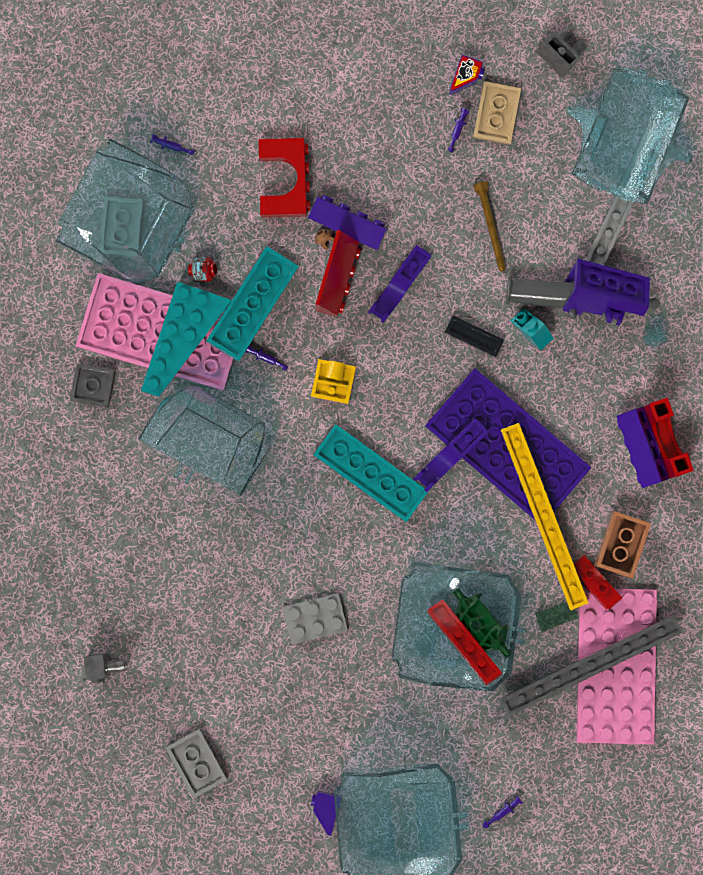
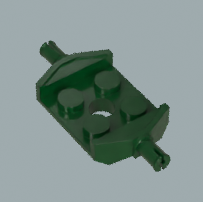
(491, 633)

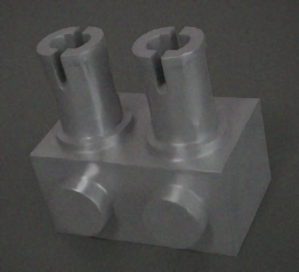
(559, 54)
(99, 667)

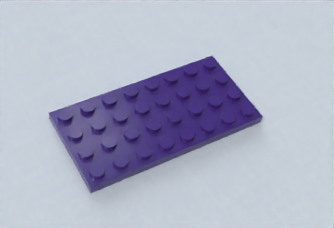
(481, 399)

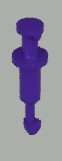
(458, 128)
(169, 144)
(265, 357)
(504, 811)

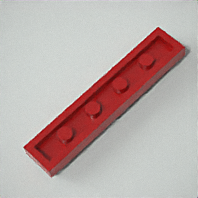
(464, 642)

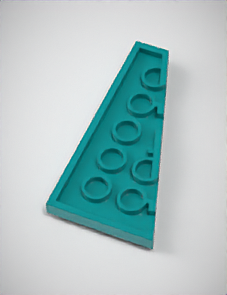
(185, 325)

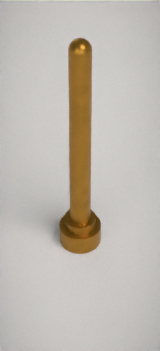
(482, 190)

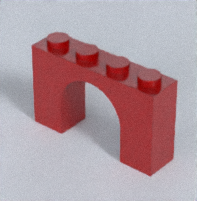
(293, 152)
(675, 460)

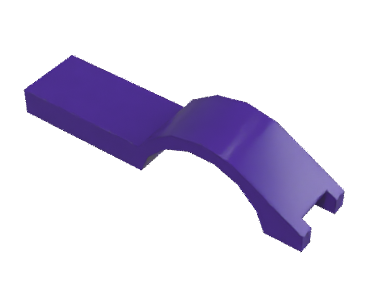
(400, 283)
(451, 454)

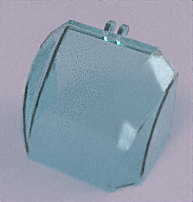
(126, 214)
(209, 438)
(422, 647)
(398, 821)

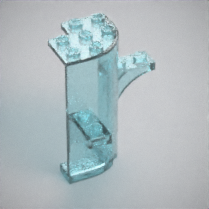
(630, 135)

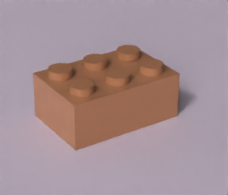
(622, 544)

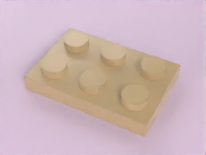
(497, 113)

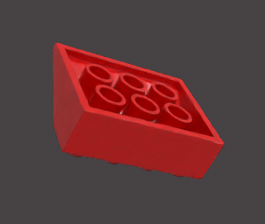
(337, 275)

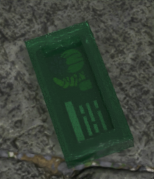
(555, 616)

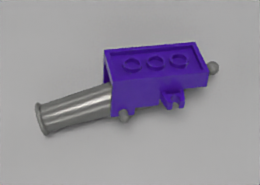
(588, 290)

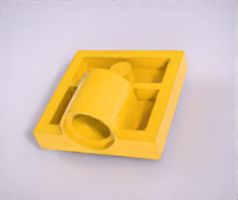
(333, 381)

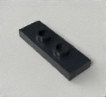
(474, 336)

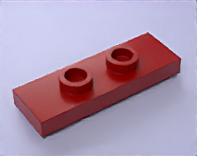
(596, 583)

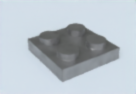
(92, 385)

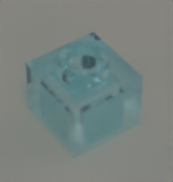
(654, 337)

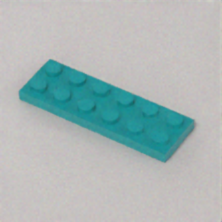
(252, 304)
(370, 473)

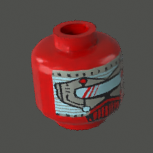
(202, 269)

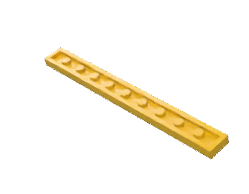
(544, 516)

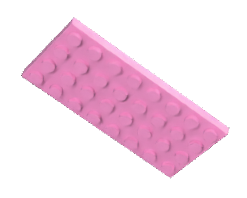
(130, 326)
(619, 701)

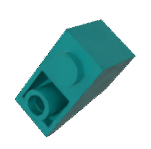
(532, 329)

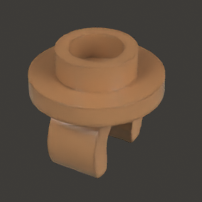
(322, 236)

